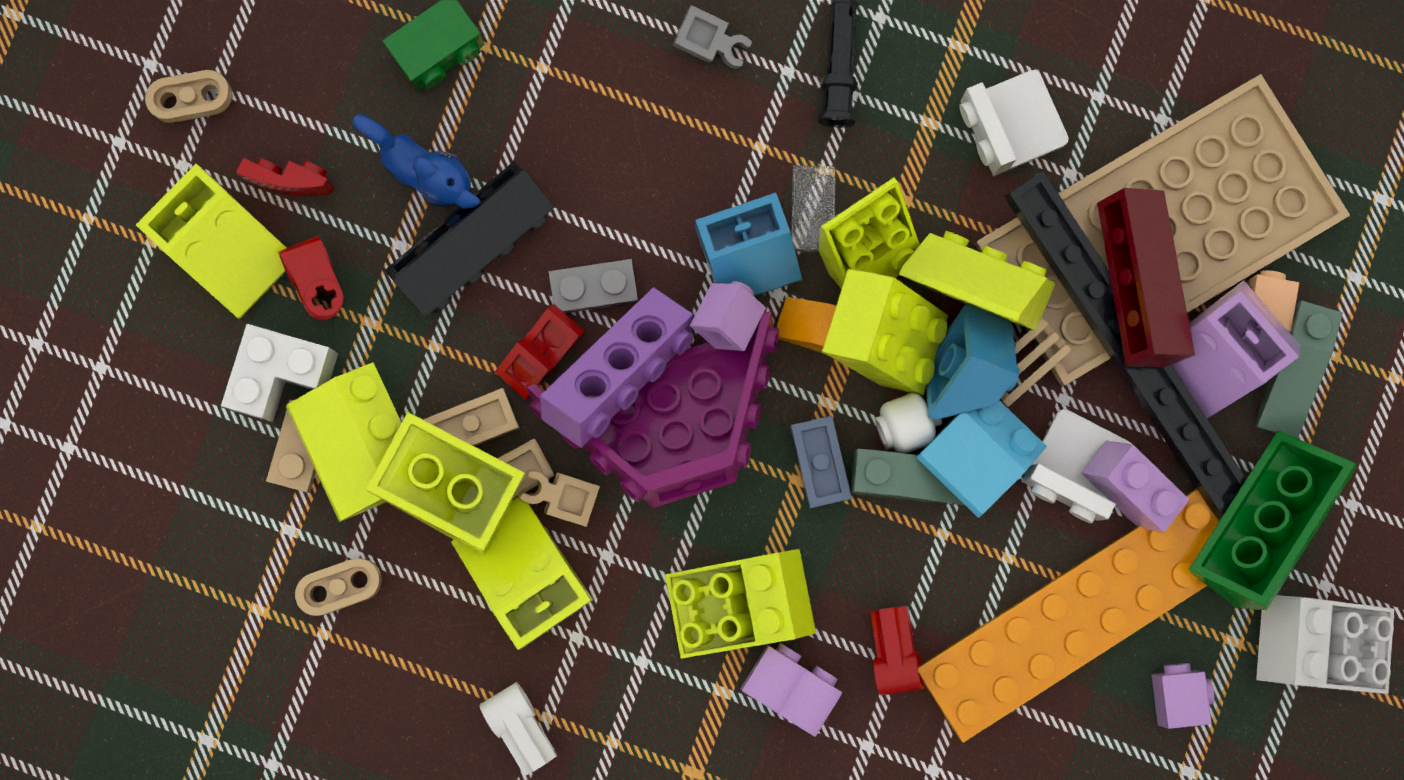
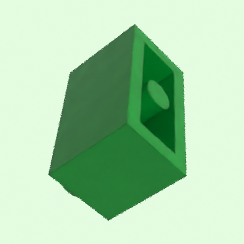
(434, 43)

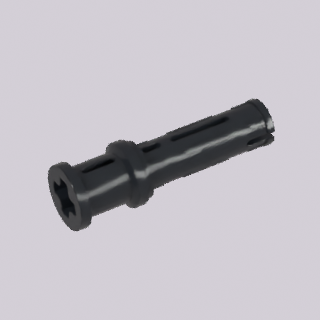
(839, 82)

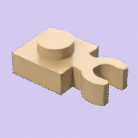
(565, 497)

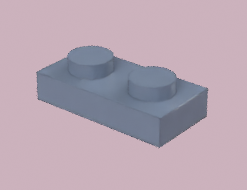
(820, 462)

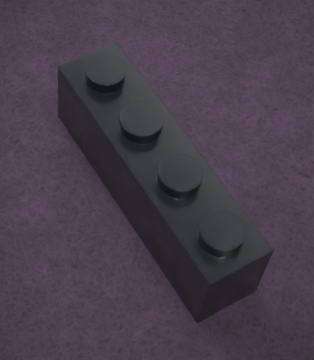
(470, 240)

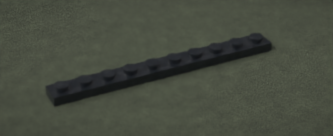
(1156, 388)

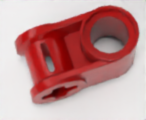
(309, 271)

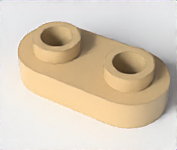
(190, 95)
(339, 586)

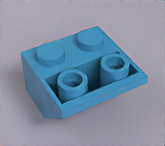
(750, 245)

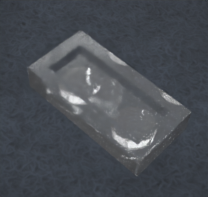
(811, 204)

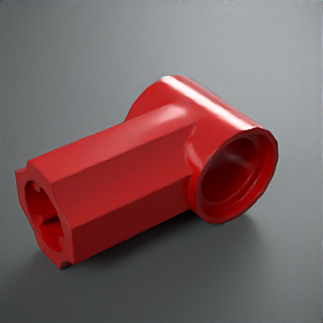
(896, 655)

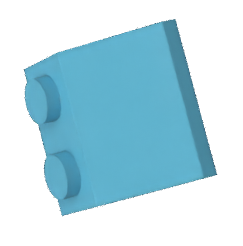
(981, 455)

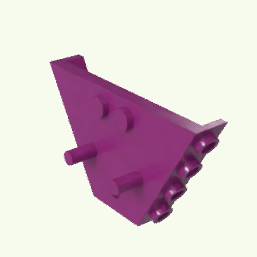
(688, 424)

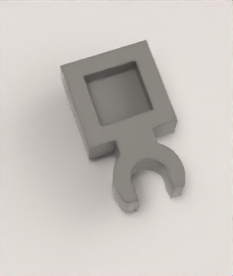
(704, 37)

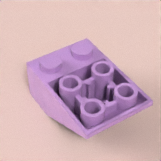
(1235, 350)

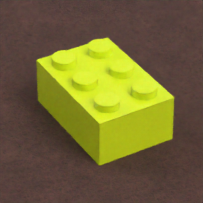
(885, 332)

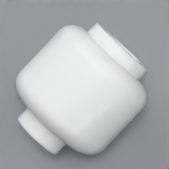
(906, 424)

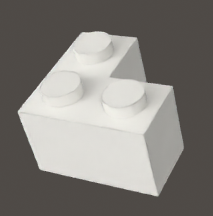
(268, 362)

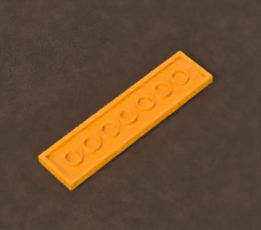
(1068, 621)

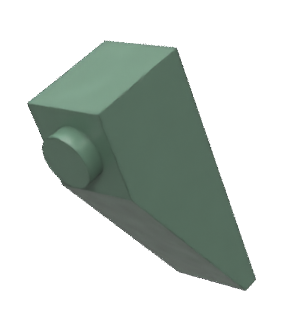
(1293, 389)
(896, 477)

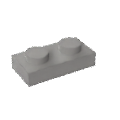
(593, 286)

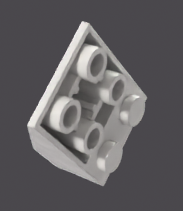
(1326, 644)

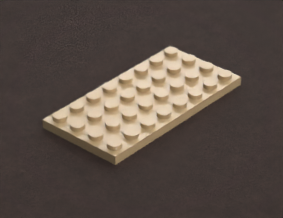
(1235, 199)

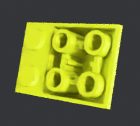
(869, 235)
(215, 241)
(524, 576)
(740, 604)

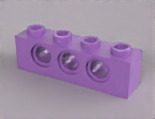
(622, 346)

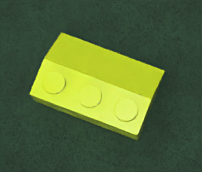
(980, 278)
(346, 434)

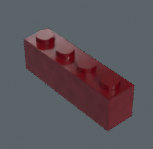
(1145, 278)

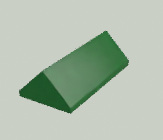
(1271, 521)

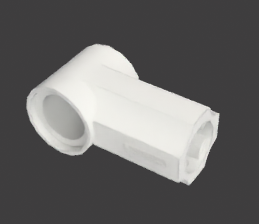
(513, 719)

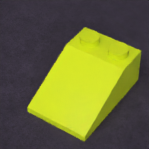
(445, 482)

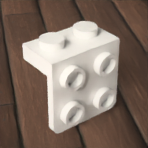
(1013, 121)
(1058, 469)

